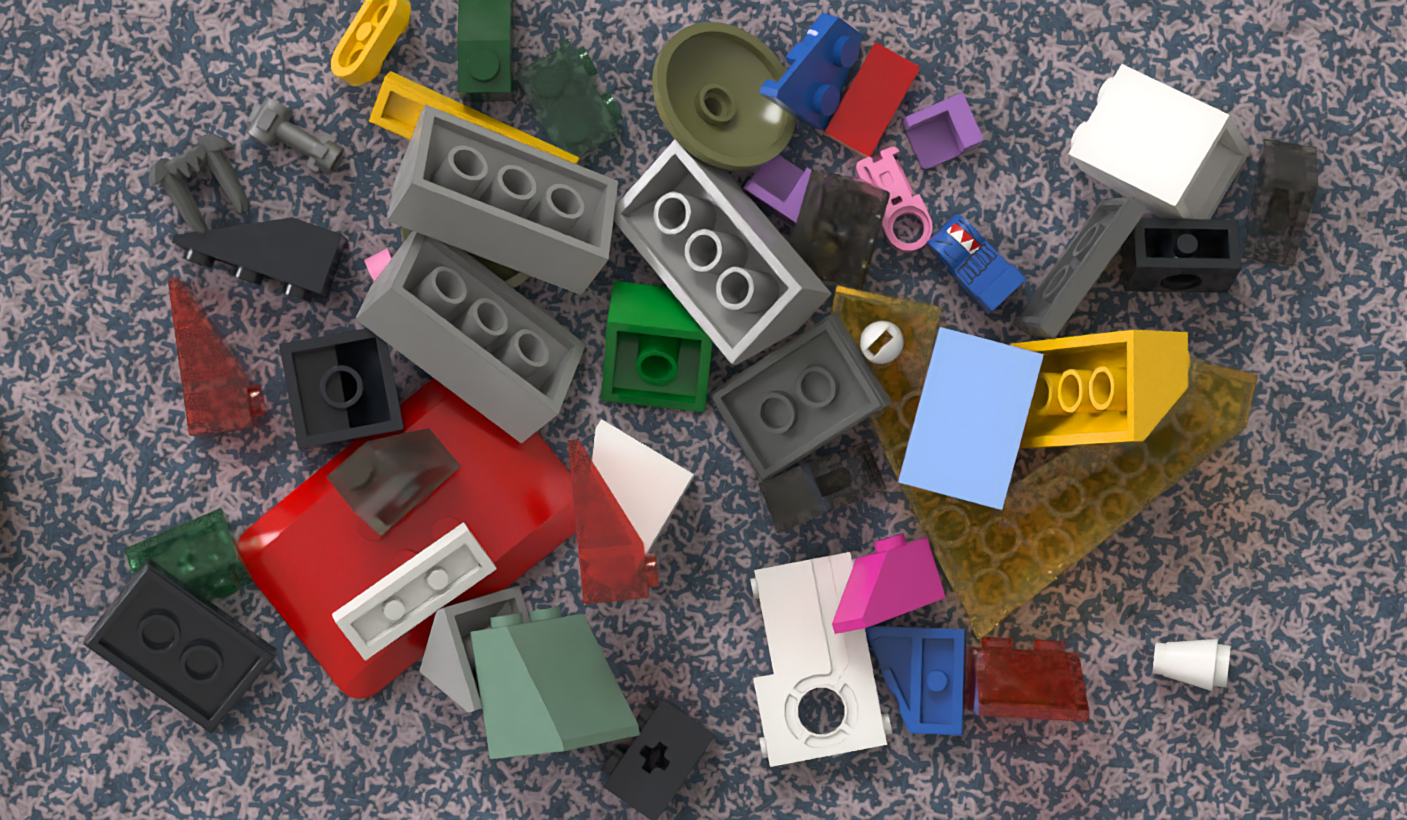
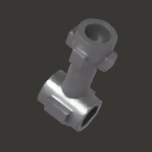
(271, 123)

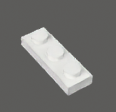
(414, 591)

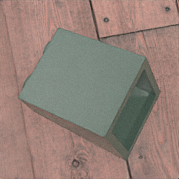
(547, 686)

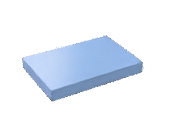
(970, 418)

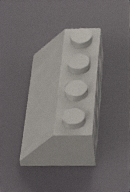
(504, 201)
(718, 254)
(473, 334)

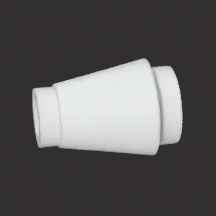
(1193, 662)

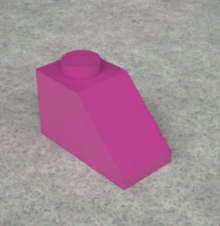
(888, 583)

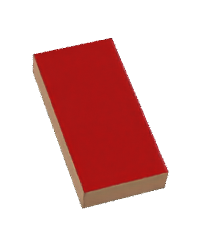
(872, 100)

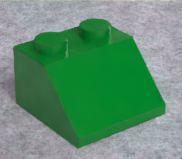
(654, 350)

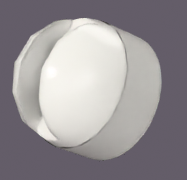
(890, 350)

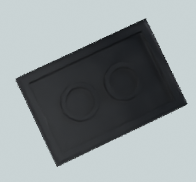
(179, 646)

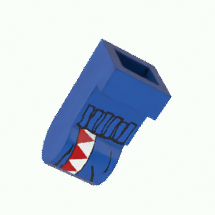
(974, 263)

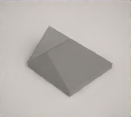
(449, 650)

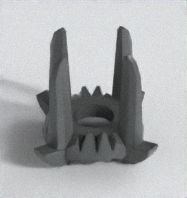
(171, 176)

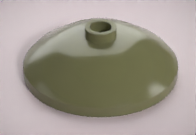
(723, 71)

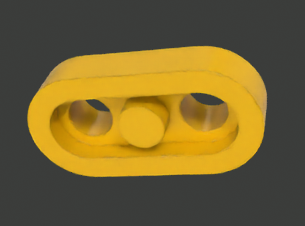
(369, 40)

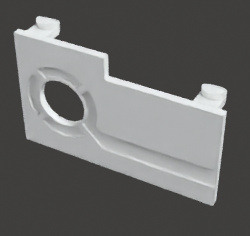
(805, 655)

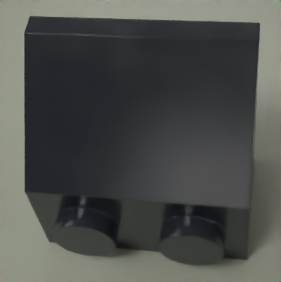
(340, 388)

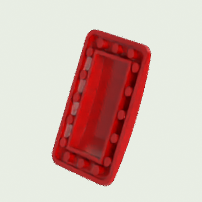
(320, 555)

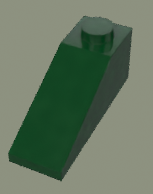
(485, 50)

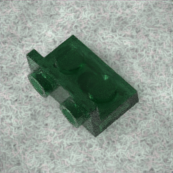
(569, 102)
(198, 554)

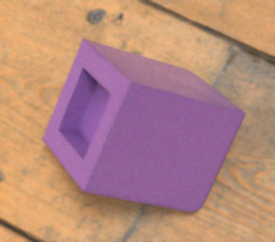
(942, 131)
(779, 188)

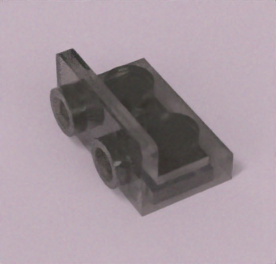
(839, 226)

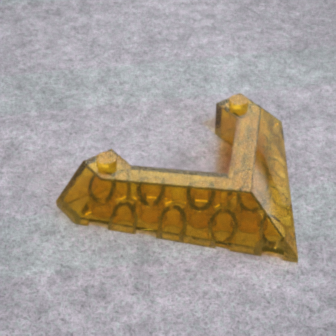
(1060, 506)

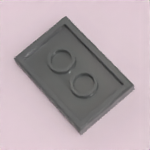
(1079, 266)
(800, 397)

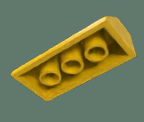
(1104, 387)

